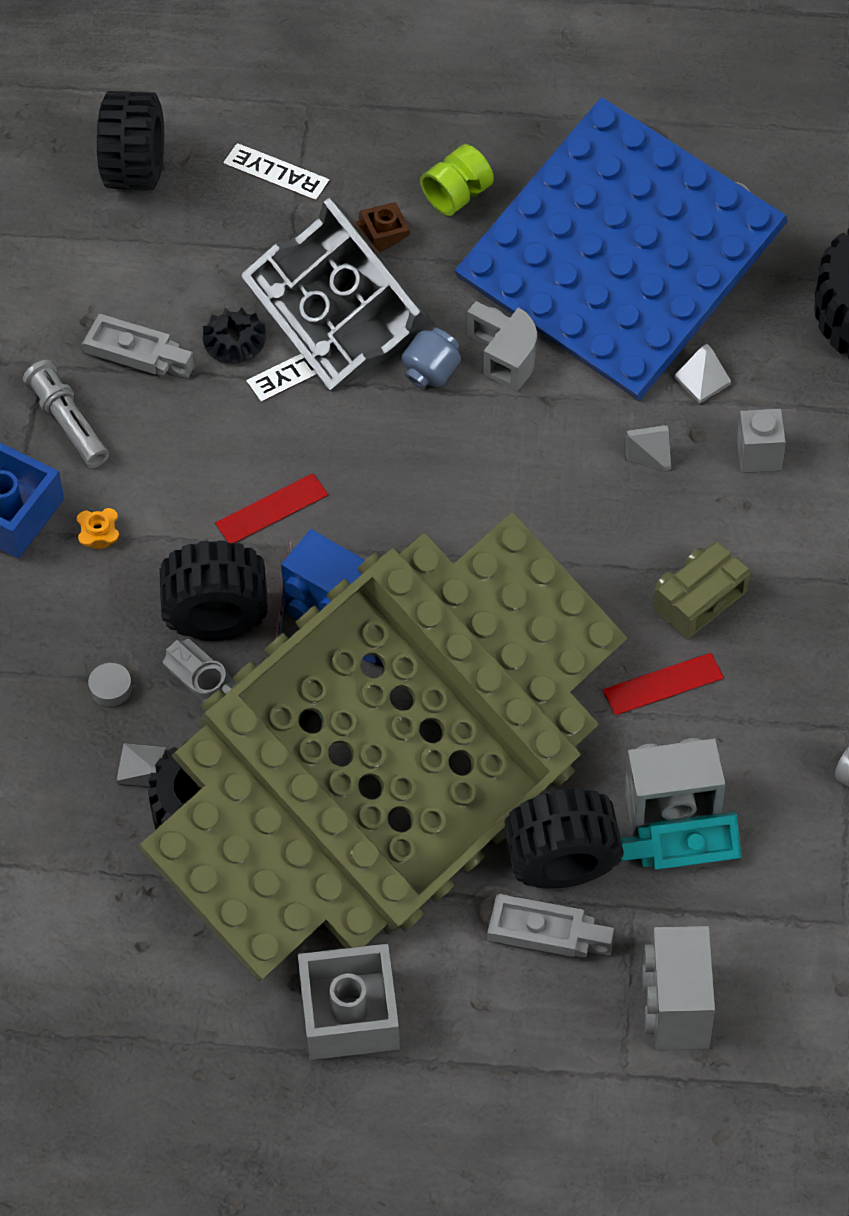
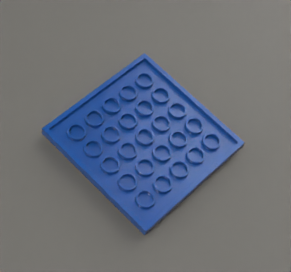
(621, 247)

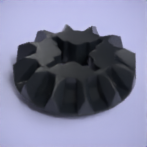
(224, 348)

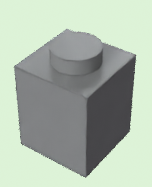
(761, 440)

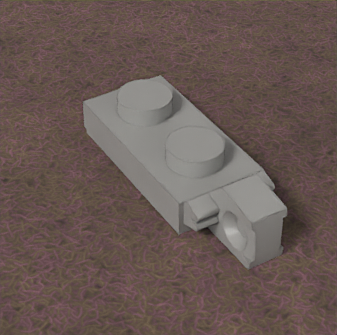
(137, 347)
(548, 928)

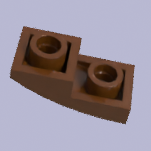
(383, 225)

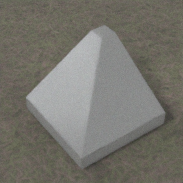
(703, 375)
(649, 447)
(138, 763)

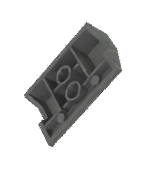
(337, 298)

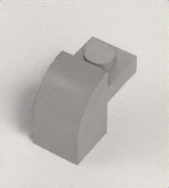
(509, 342)

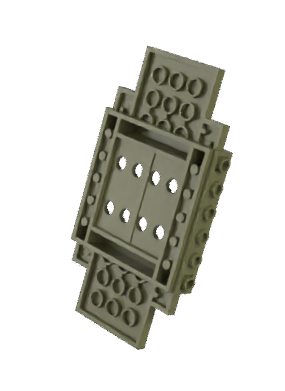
(285, 832)

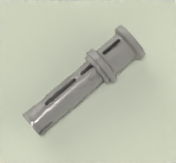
(58, 401)

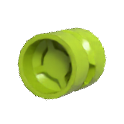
(457, 179)

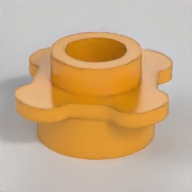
(98, 537)

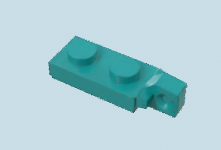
(685, 841)

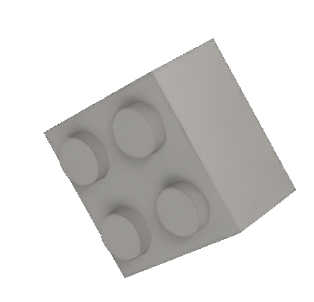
(673, 781)
(679, 988)
(349, 1001)

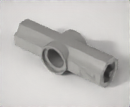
(197, 670)

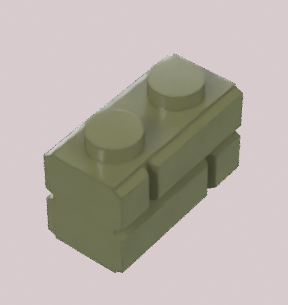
(700, 589)

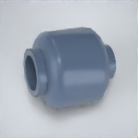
(431, 358)

